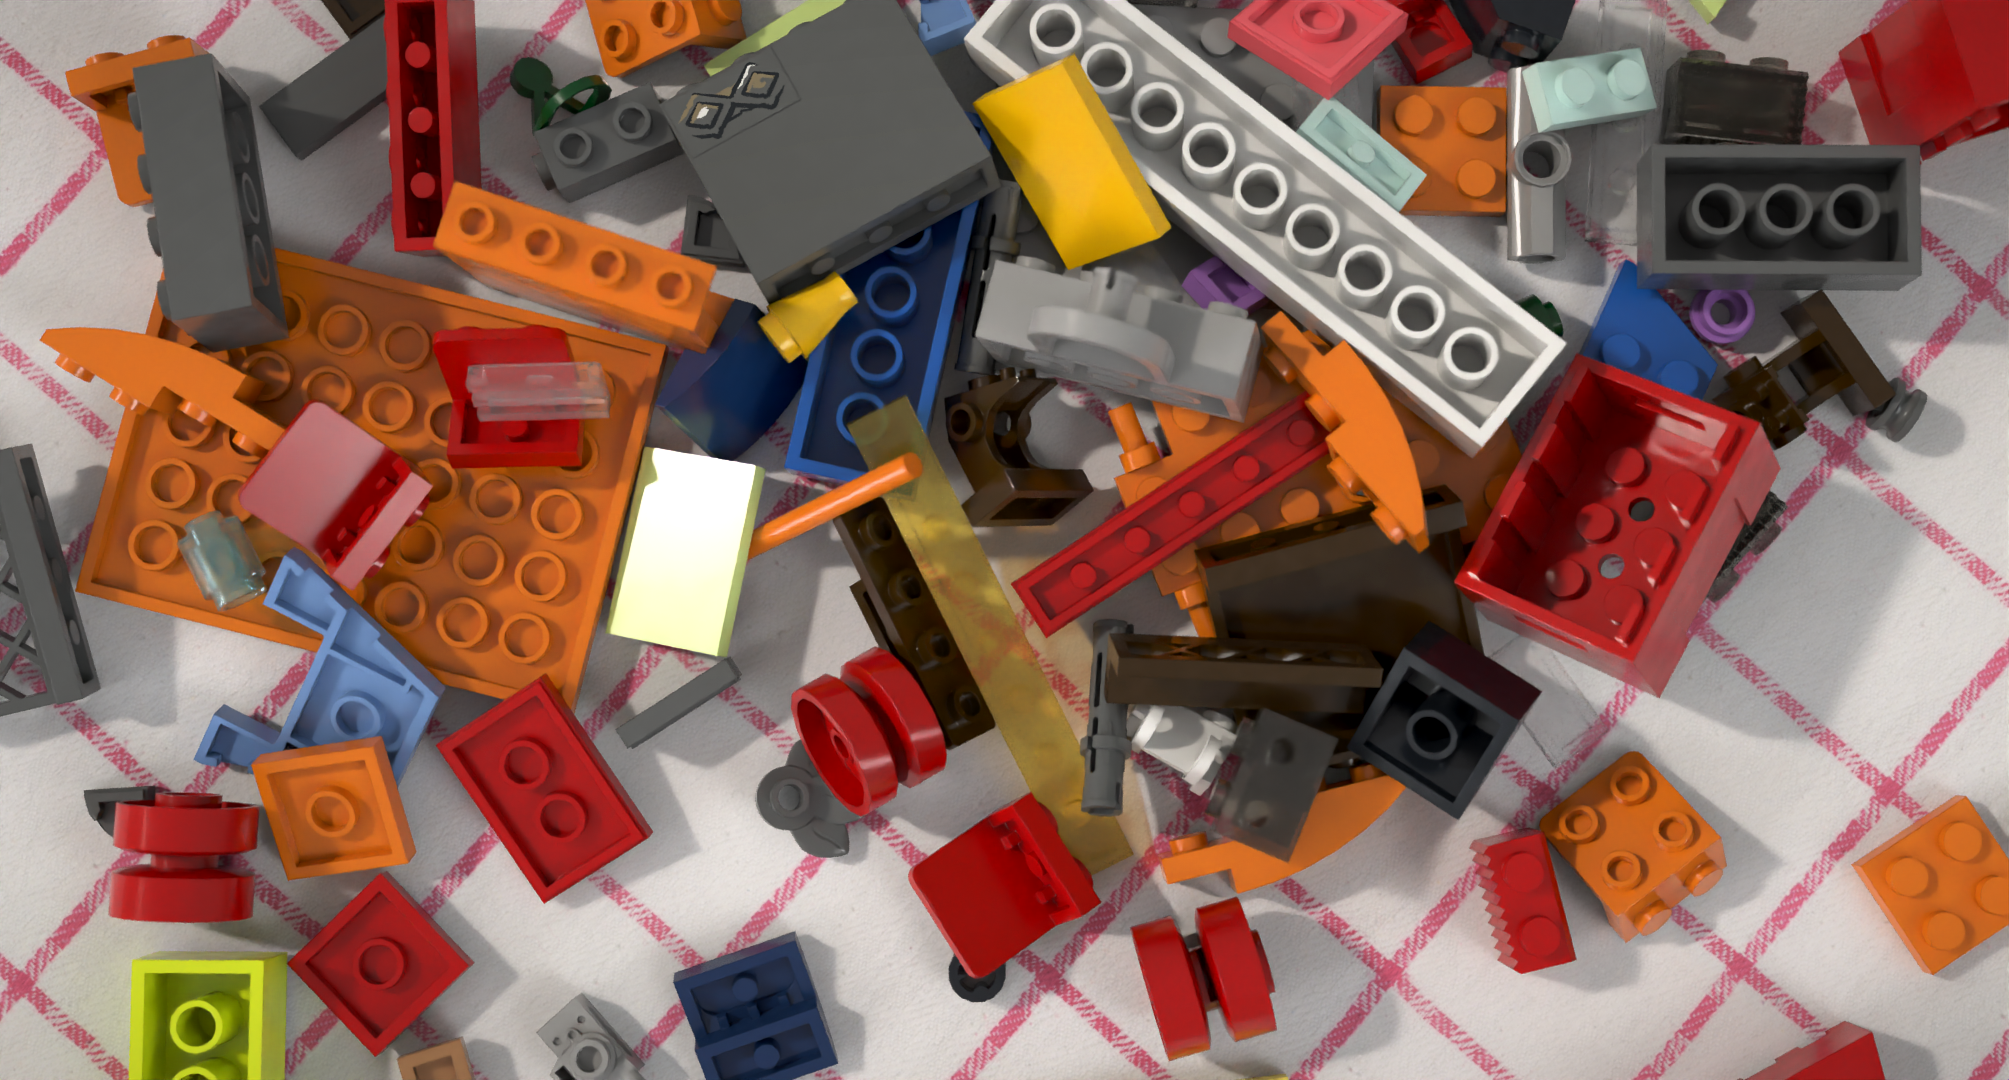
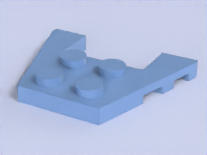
(353, 691)

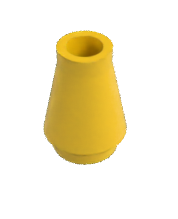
(805, 317)

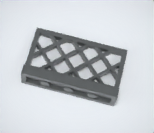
(42, 589)

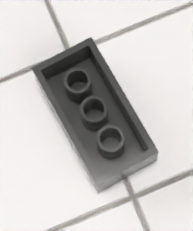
(207, 204)
(1779, 217)

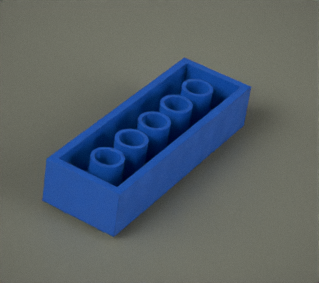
(885, 343)

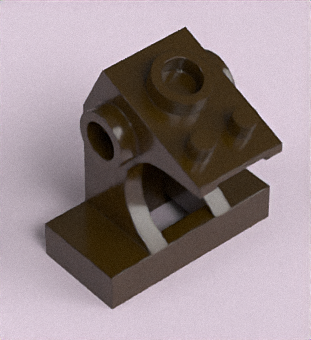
(1824, 362)
(998, 463)

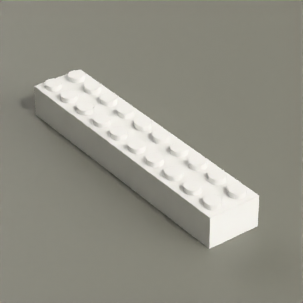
(1287, 215)

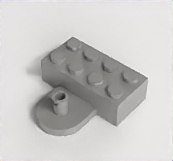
(1121, 339)

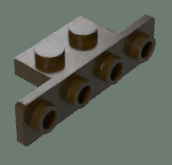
(909, 621)

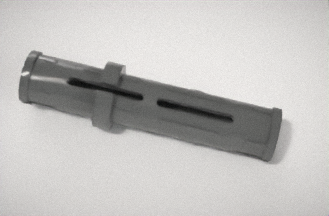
(994, 242)
(1106, 737)

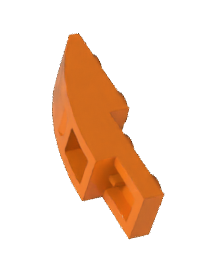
(163, 374)
(1369, 443)
(1334, 819)

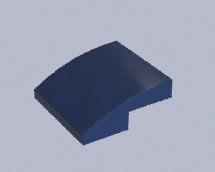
(733, 389)
(756, 1014)

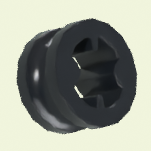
(981, 991)

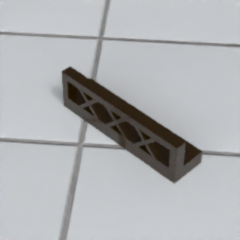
(1239, 673)

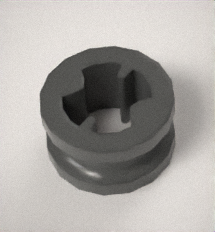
(1898, 413)

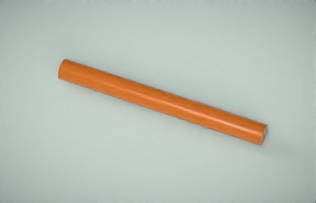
(835, 503)

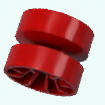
(185, 840)
(1221, 973)

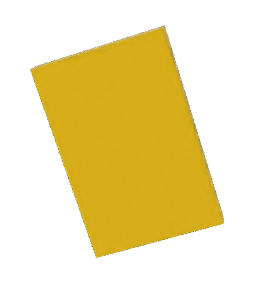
(1072, 163)

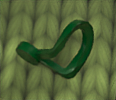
(534, 81)

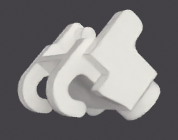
(1183, 740)

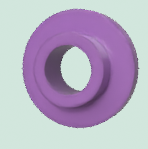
(1741, 315)

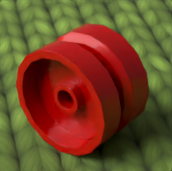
(869, 730)

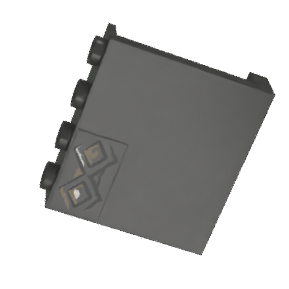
(830, 145)

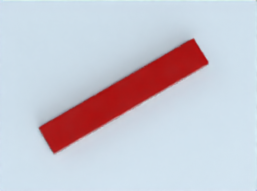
(1173, 515)

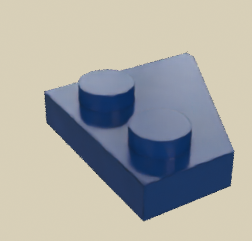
(1647, 338)

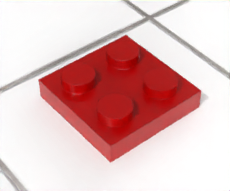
(380, 963)

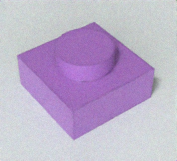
(1220, 283)

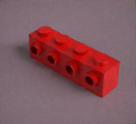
(430, 114)

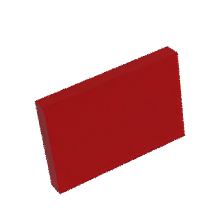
(544, 788)

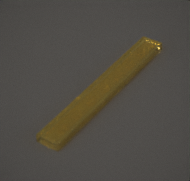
(988, 633)

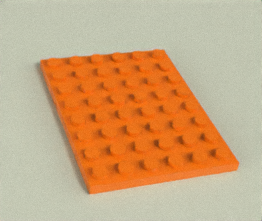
(500, 565)

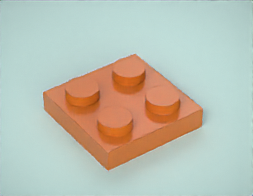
(1453, 139)
(334, 808)
(1940, 883)

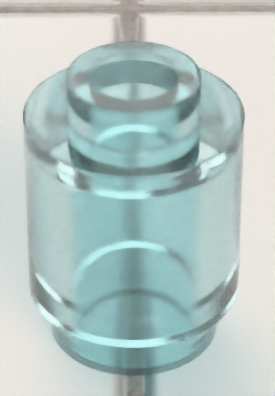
(222, 560)

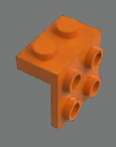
(644, 31)
(105, 89)
(1635, 844)

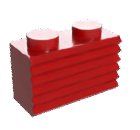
(1523, 900)

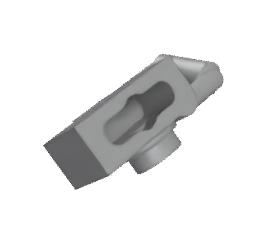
(588, 1045)

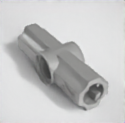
(1533, 203)

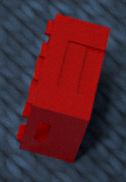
(1932, 74)
(1569, 510)

